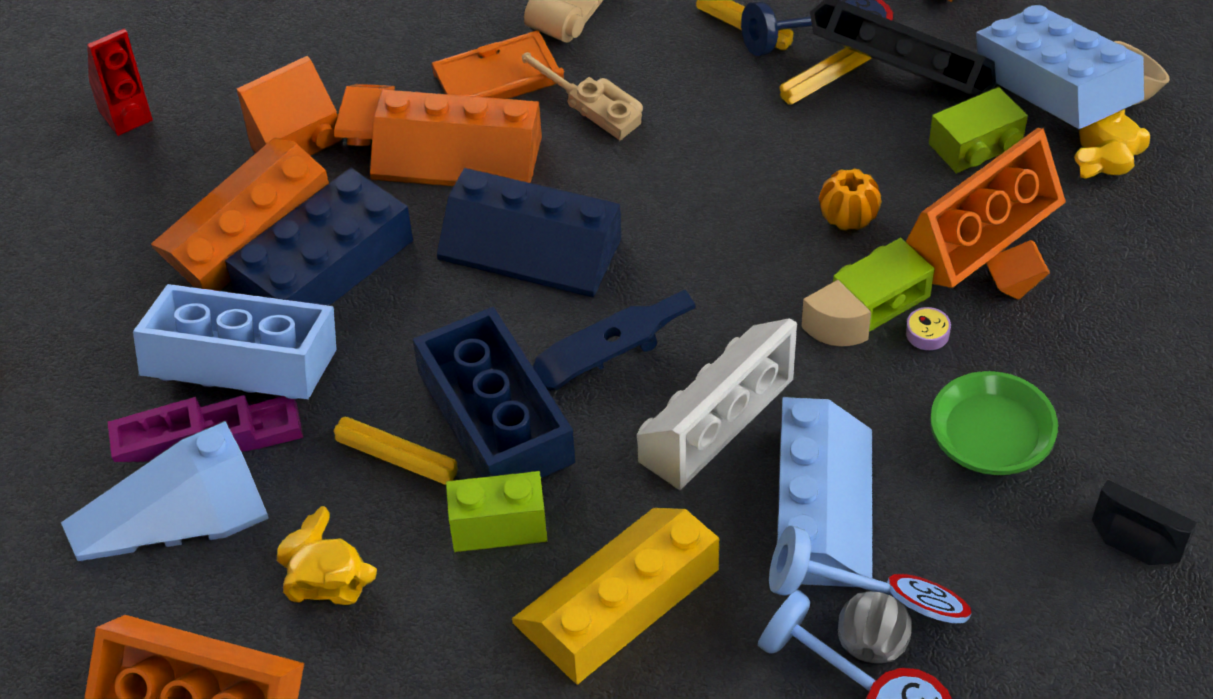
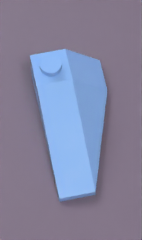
(181, 494)

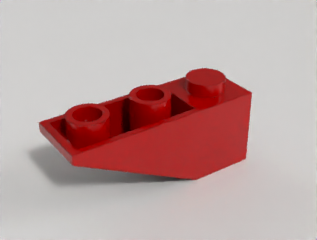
(117, 83)

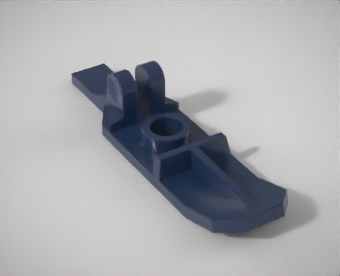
(591, 346)

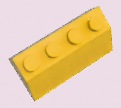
(620, 590)

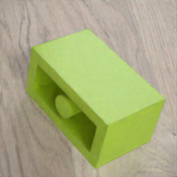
(977, 129)
(888, 281)
(496, 511)

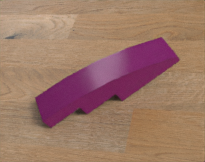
(154, 431)

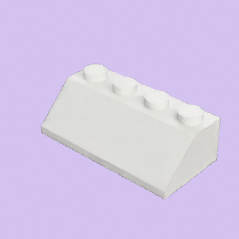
(718, 402)

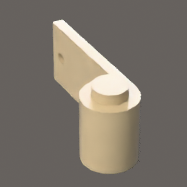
(559, 17)

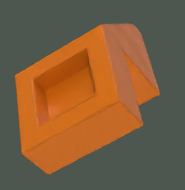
(358, 113)

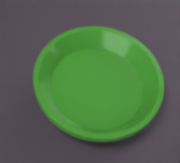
(994, 423)

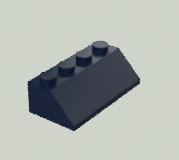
(529, 232)

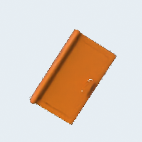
(497, 74)

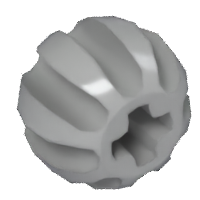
(874, 627)

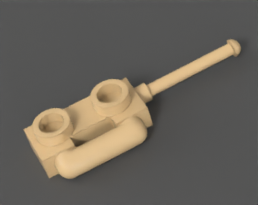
(598, 101)

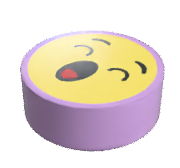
(928, 328)

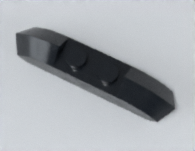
(903, 47)

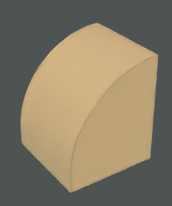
(836, 316)

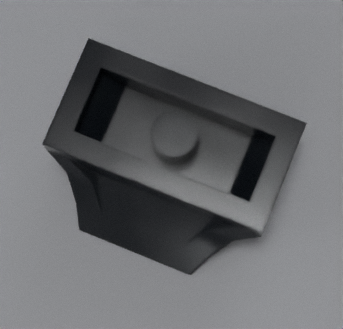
(1141, 526)

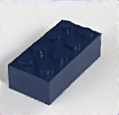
(324, 244)
(493, 398)

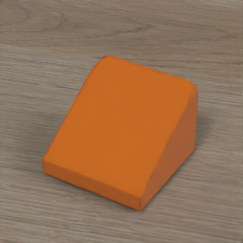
(1018, 269)

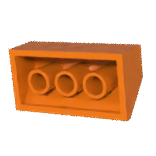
(438, 135)
(988, 210)
(239, 211)
(162, 662)

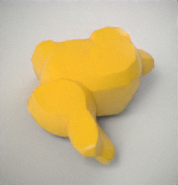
(1110, 145)
(322, 567)

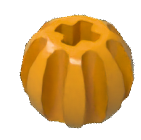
(850, 199)

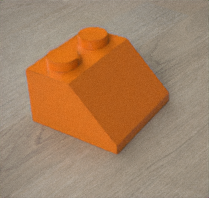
(289, 107)

